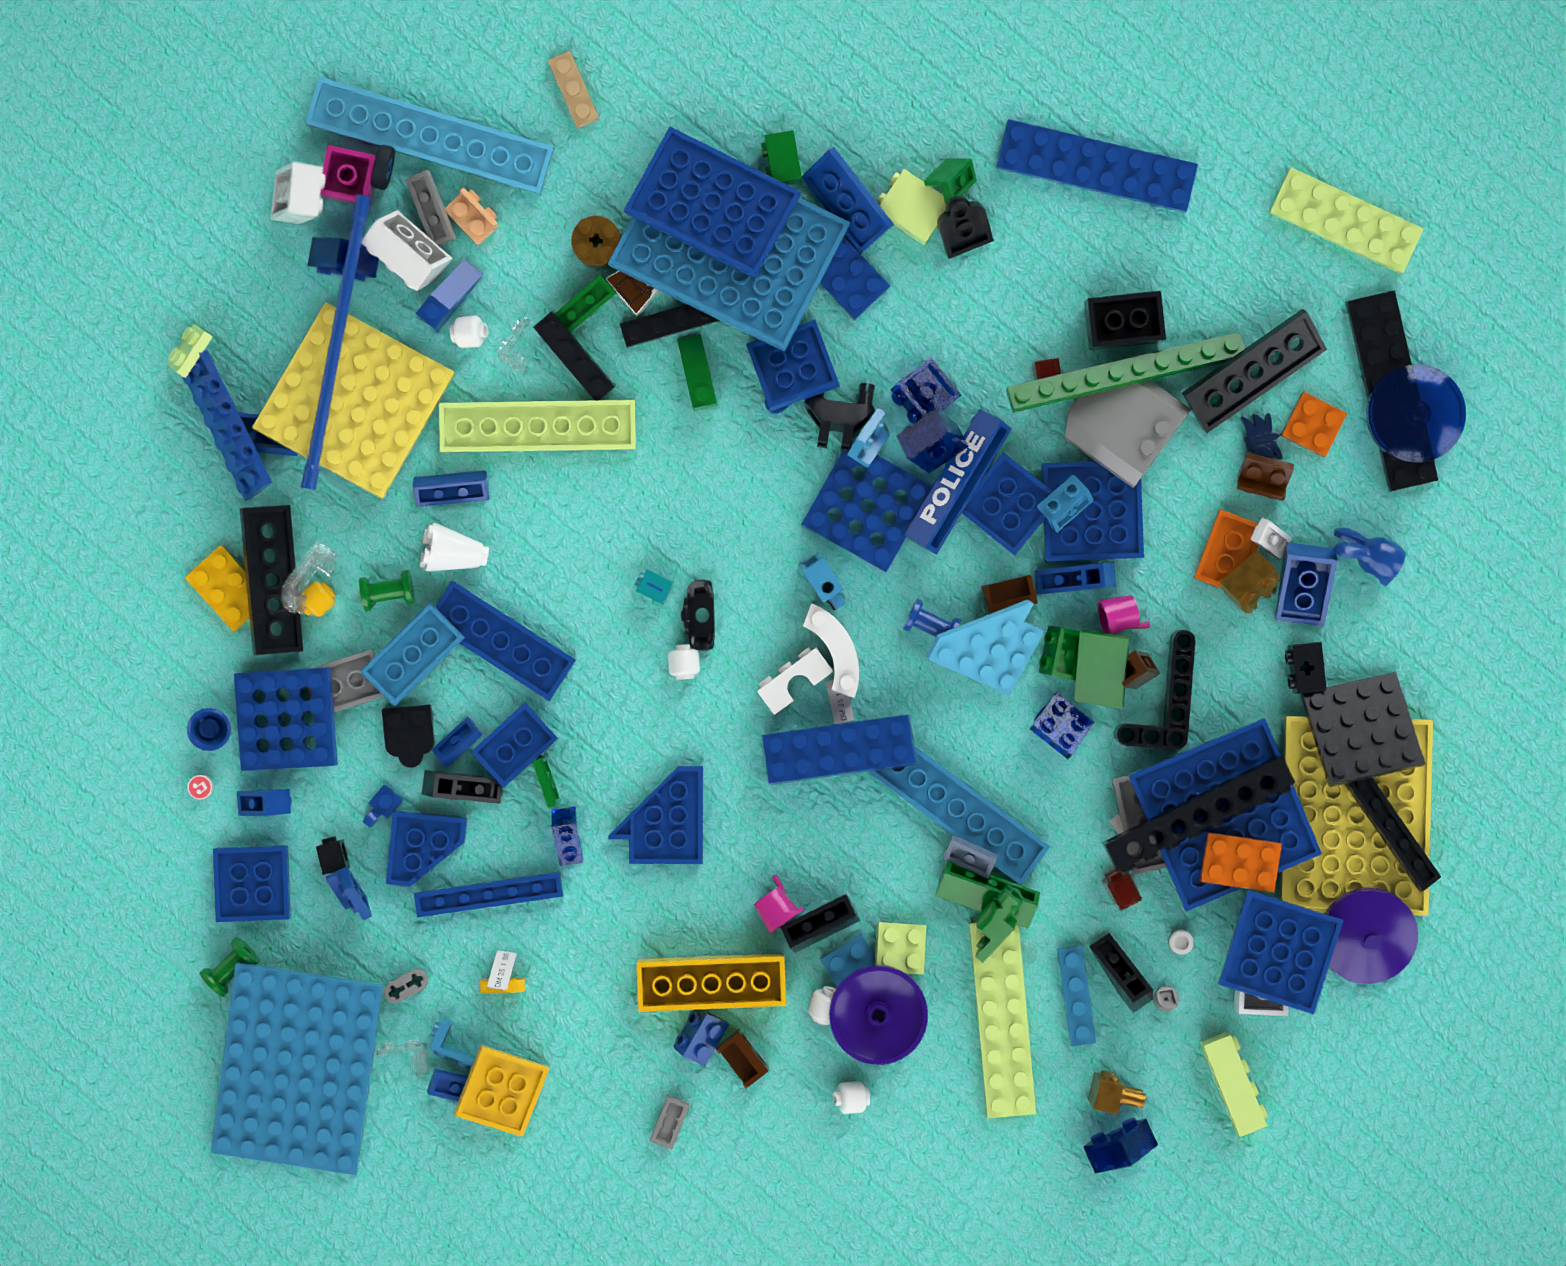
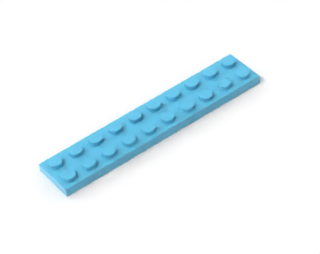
(429, 135)

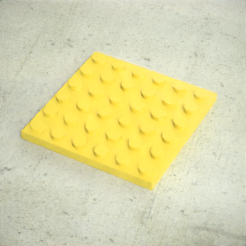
(376, 405)

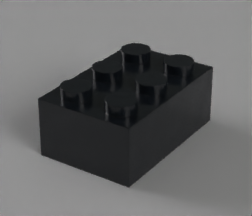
(1125, 320)

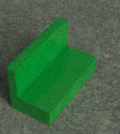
(953, 176)

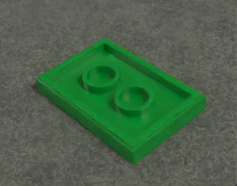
(1101, 668)

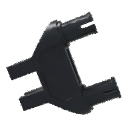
(840, 416)

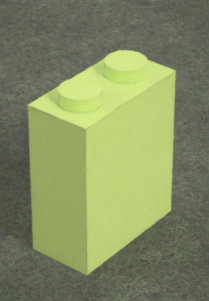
(912, 206)

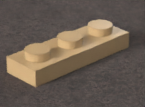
(573, 89)

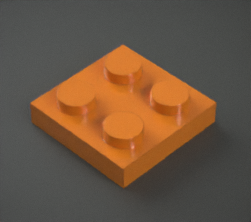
(1313, 424)

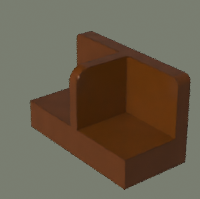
(1139, 670)

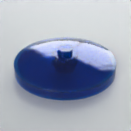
(1416, 413)

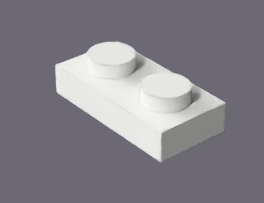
(1270, 538)

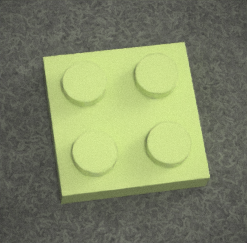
(186, 355)
(901, 946)

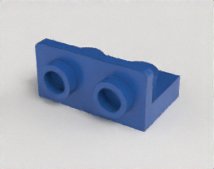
(349, 892)

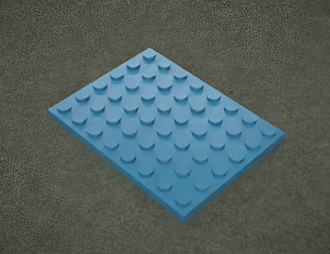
(760, 306)
(296, 1068)

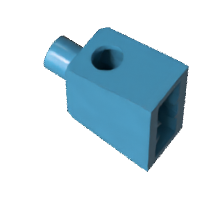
(817, 573)

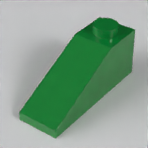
(697, 372)

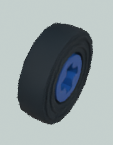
(383, 167)

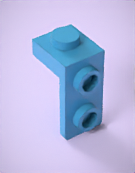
(439, 1033)

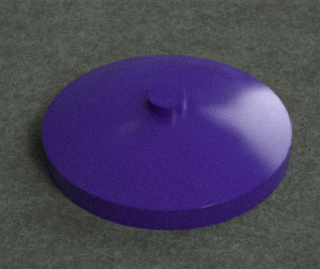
(1375, 935)
(878, 1014)

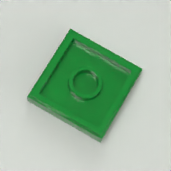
(546, 781)

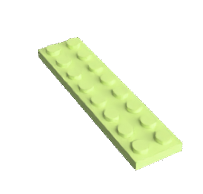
(537, 426)
(1003, 1028)

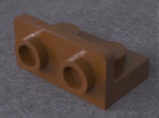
(1264, 476)

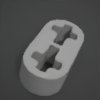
(409, 990)

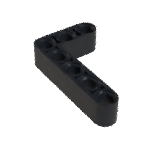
(1171, 701)

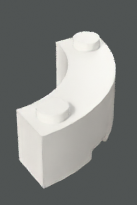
(840, 647)

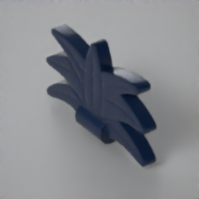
(1260, 437)

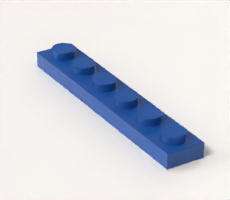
(488, 894)

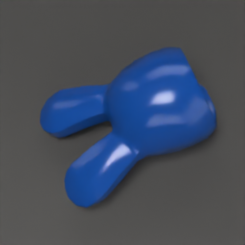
(1374, 555)

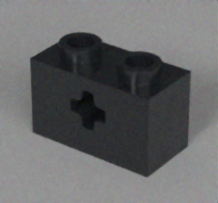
(1312, 679)

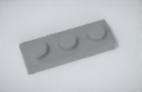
(430, 208)

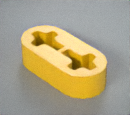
(515, 985)

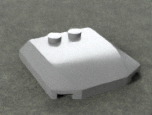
(1125, 427)

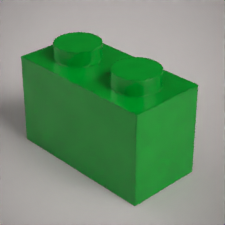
(782, 157)

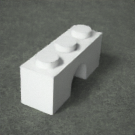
(775, 690)

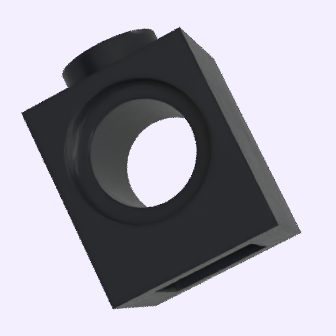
(332, 855)

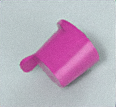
(1119, 614)
(776, 907)

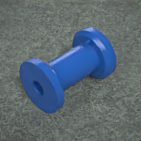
(927, 621)

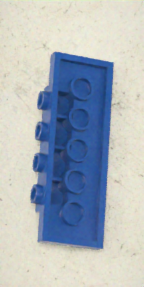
(227, 427)

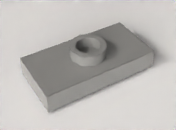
(669, 1122)

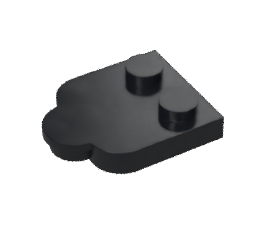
(963, 226)
(409, 733)

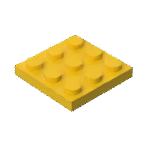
(501, 1090)

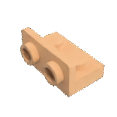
(471, 216)

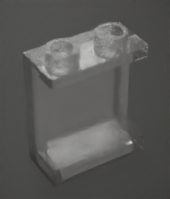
(316, 558)

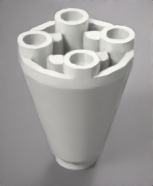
(450, 550)

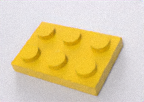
(223, 586)

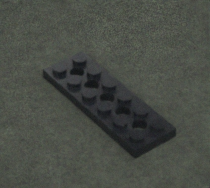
(1269, 373)
(256, 572)

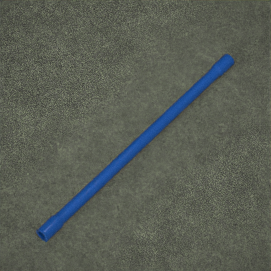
(359, 216)

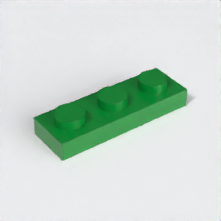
(586, 303)

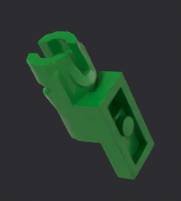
(997, 921)

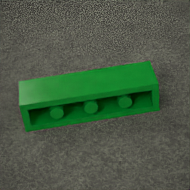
(977, 891)

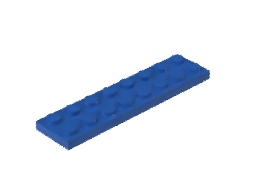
(1097, 166)

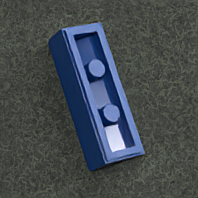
(450, 488)

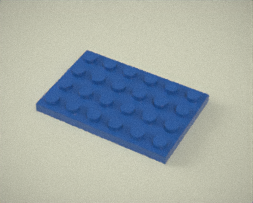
(712, 202)

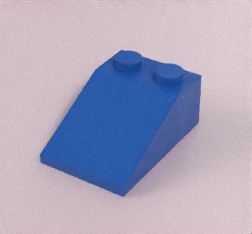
(1305, 584)

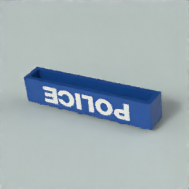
(958, 482)

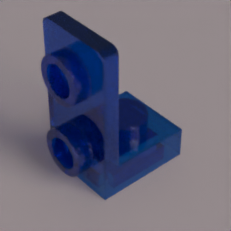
(566, 836)

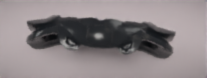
(699, 596)

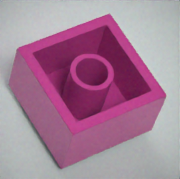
(347, 175)

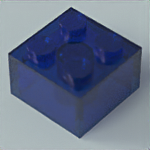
(932, 440)

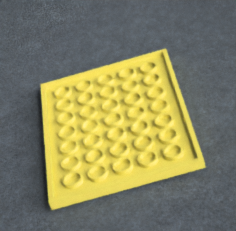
(1350, 845)

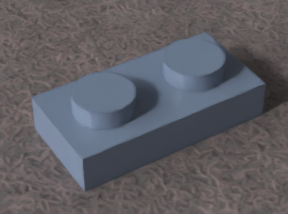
(970, 856)

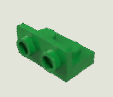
(1060, 653)

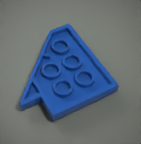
(668, 822)

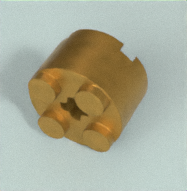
(587, 231)

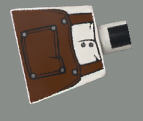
(632, 291)

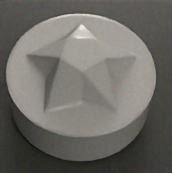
(1165, 999)

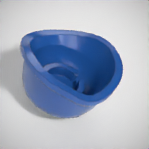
(208, 729)

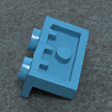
(869, 440)
(1065, 503)

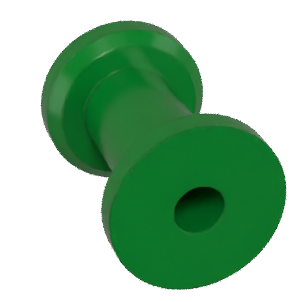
(386, 590)
(224, 971)

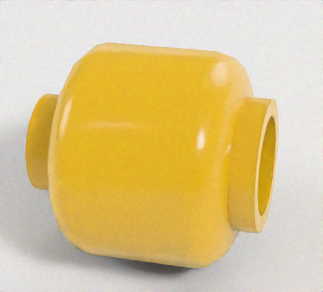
(318, 598)

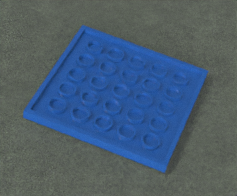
(1202, 768)

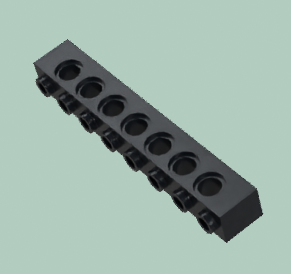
(1280, 783)

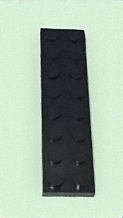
(1381, 349)

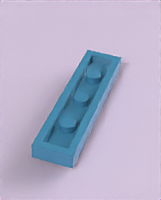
(1076, 995)

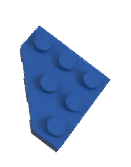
(420, 844)

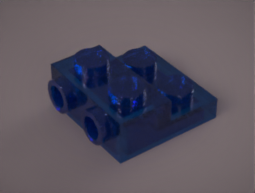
(924, 391)

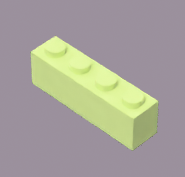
(1233, 1083)

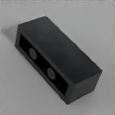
(820, 923)

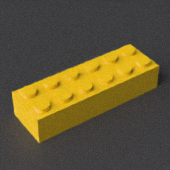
(711, 982)

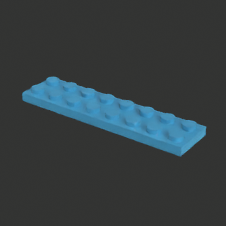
(966, 814)

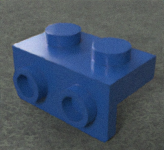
(700, 1036)

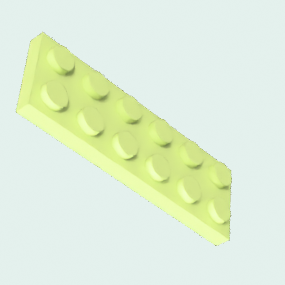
(1346, 220)

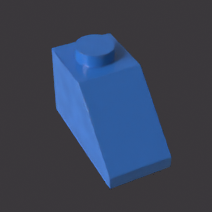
(264, 802)

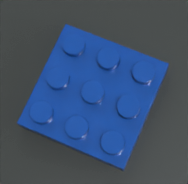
(796, 373)
(1007, 504)
(251, 883)

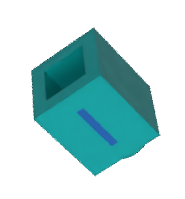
(653, 586)

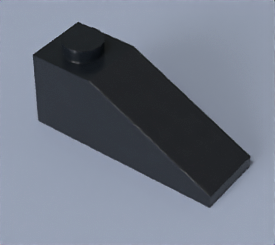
(461, 787)
(1122, 973)

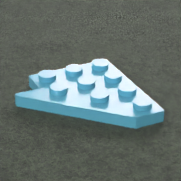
(990, 647)

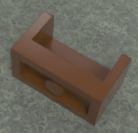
(1008, 593)
(743, 1058)

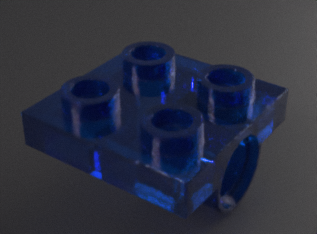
(1061, 725)

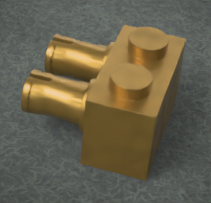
(1250, 581)
(1109, 1093)

